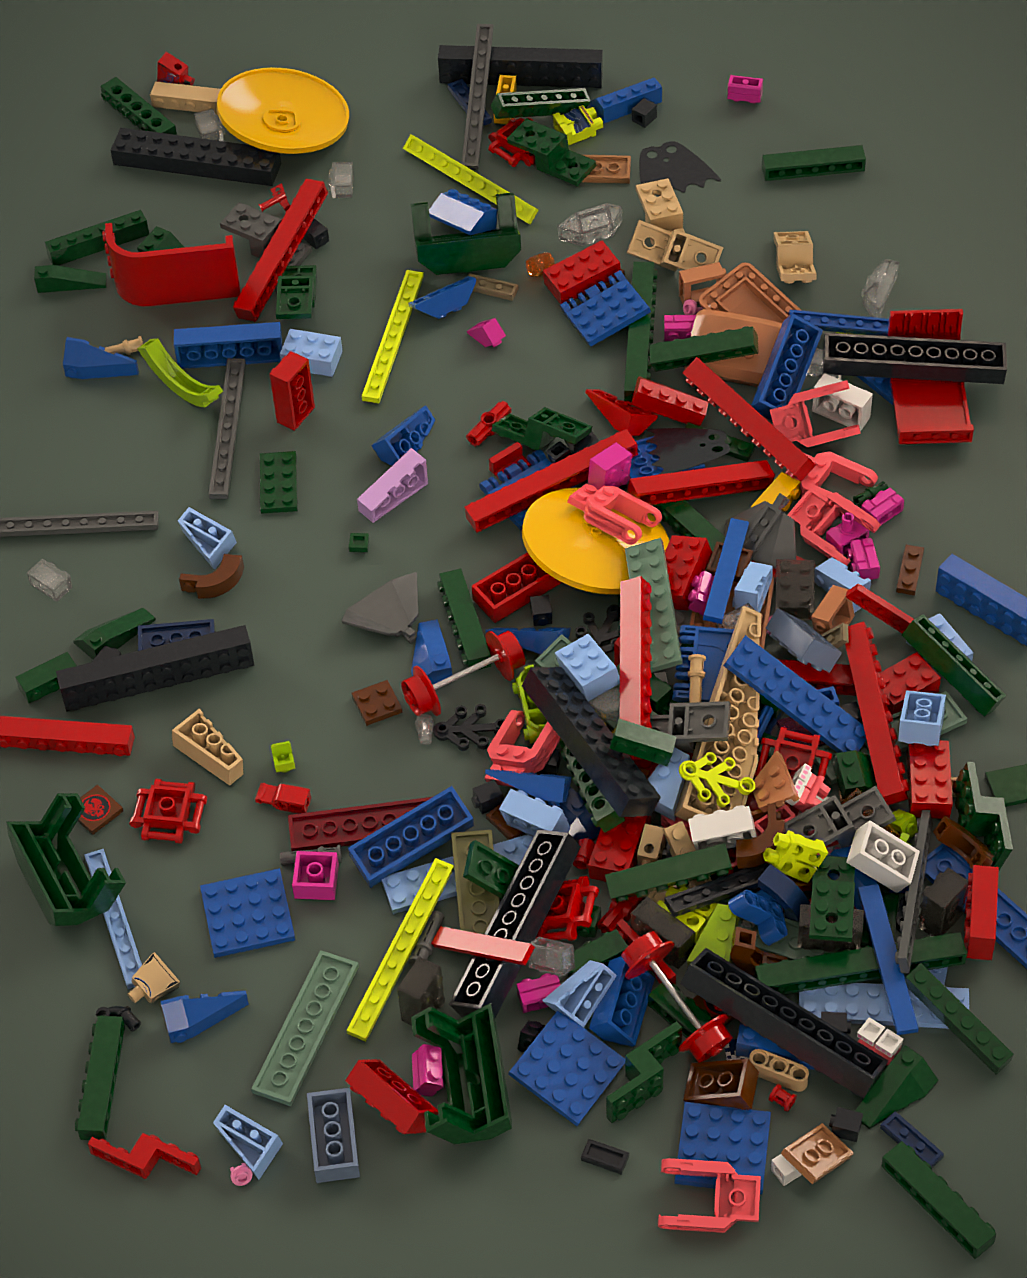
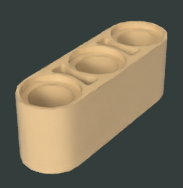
(786, 1077)

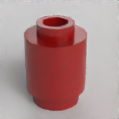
(584, 854)

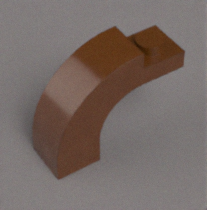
(217, 582)
(963, 843)
(750, 851)
(746, 954)

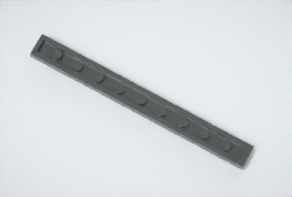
(477, 96)
(227, 429)
(79, 523)
(913, 896)

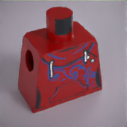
(173, 71)

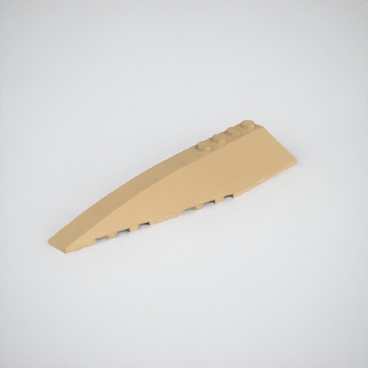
(742, 730)

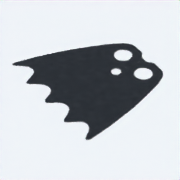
(681, 169)
(681, 449)

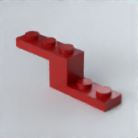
(144, 1155)

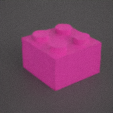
(610, 467)
(315, 875)

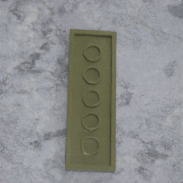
(474, 903)

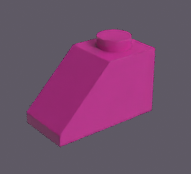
(487, 333)

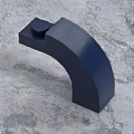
(783, 891)

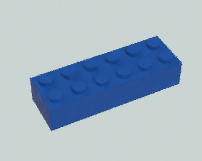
(216, 344)
(787, 364)
(983, 597)
(410, 836)

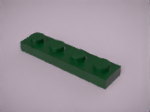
(738, 448)

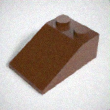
(722, 1083)

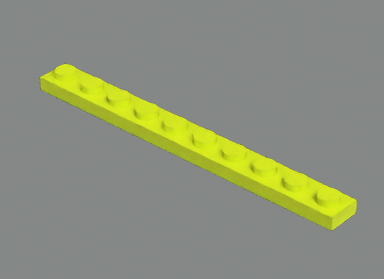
(465, 176)
(392, 337)
(400, 950)

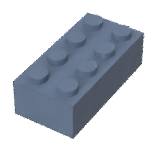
(803, 641)
(333, 1135)

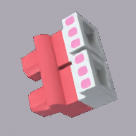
(807, 787)
(880, 1041)

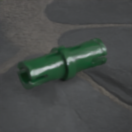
(869, 493)

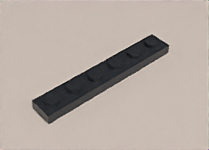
(714, 890)

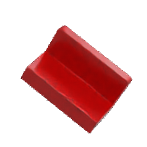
(506, 458)

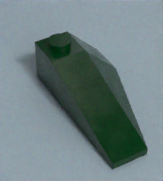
(61, 278)
(113, 633)
(900, 1084)

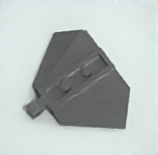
(769, 532)
(388, 609)

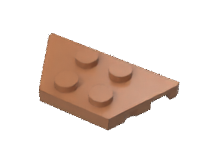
(774, 784)

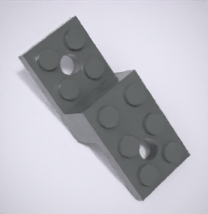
(259, 230)
(688, 720)
(840, 821)

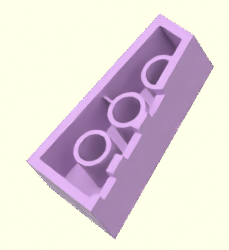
(394, 486)

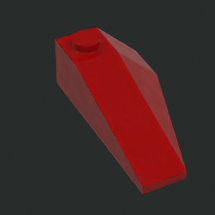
(621, 413)

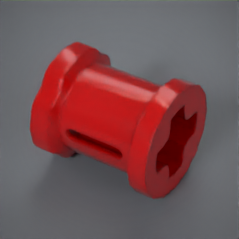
(782, 1097)

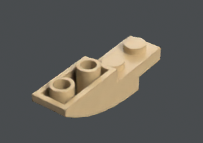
(680, 844)

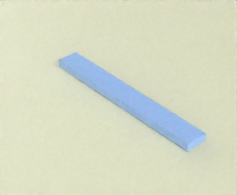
(117, 924)

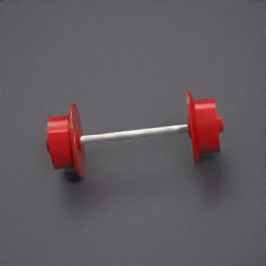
(504, 652)
(645, 954)

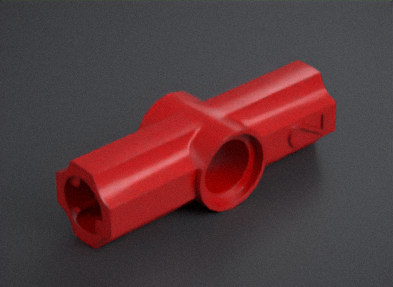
(484, 427)
(617, 912)

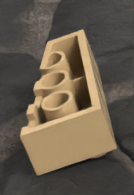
(207, 747)

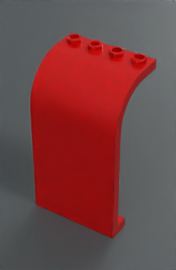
(173, 274)
(929, 408)

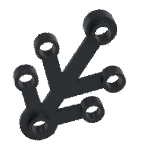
(602, 635)
(466, 728)

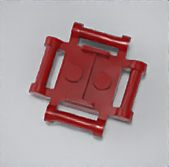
(499, 139)
(793, 753)
(168, 809)
(570, 909)

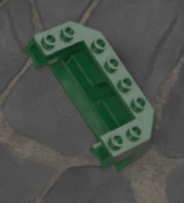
(463, 251)
(55, 868)
(472, 1074)

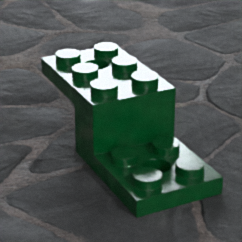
(551, 152)
(296, 292)
(541, 428)
(982, 815)
(832, 899)
(644, 1072)

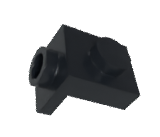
(528, 1034)

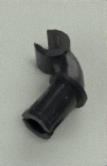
(119, 1011)

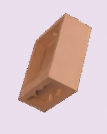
(697, 275)
(833, 610)

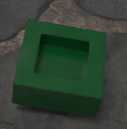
(359, 542)

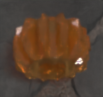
(537, 263)

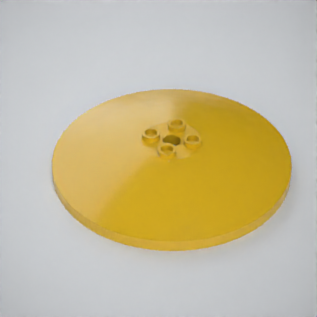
(308, 107)
(576, 550)

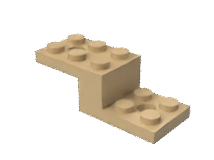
(662, 210)
(671, 249)
(795, 256)

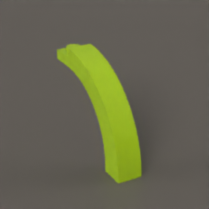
(175, 377)

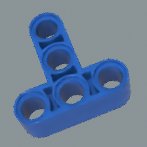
(762, 911)

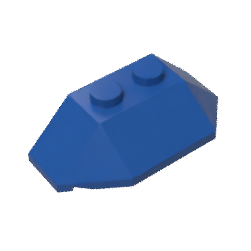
(446, 299)

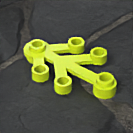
(713, 778)

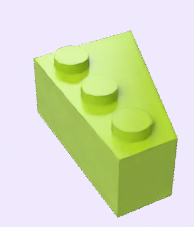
(717, 934)

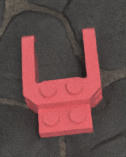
(794, 419)
(833, 463)
(598, 507)
(816, 514)
(518, 758)
(735, 1196)

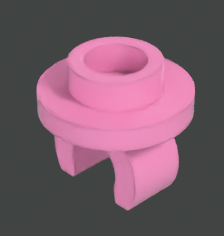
(690, 307)
(241, 1175)

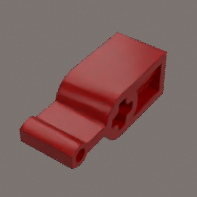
(284, 797)

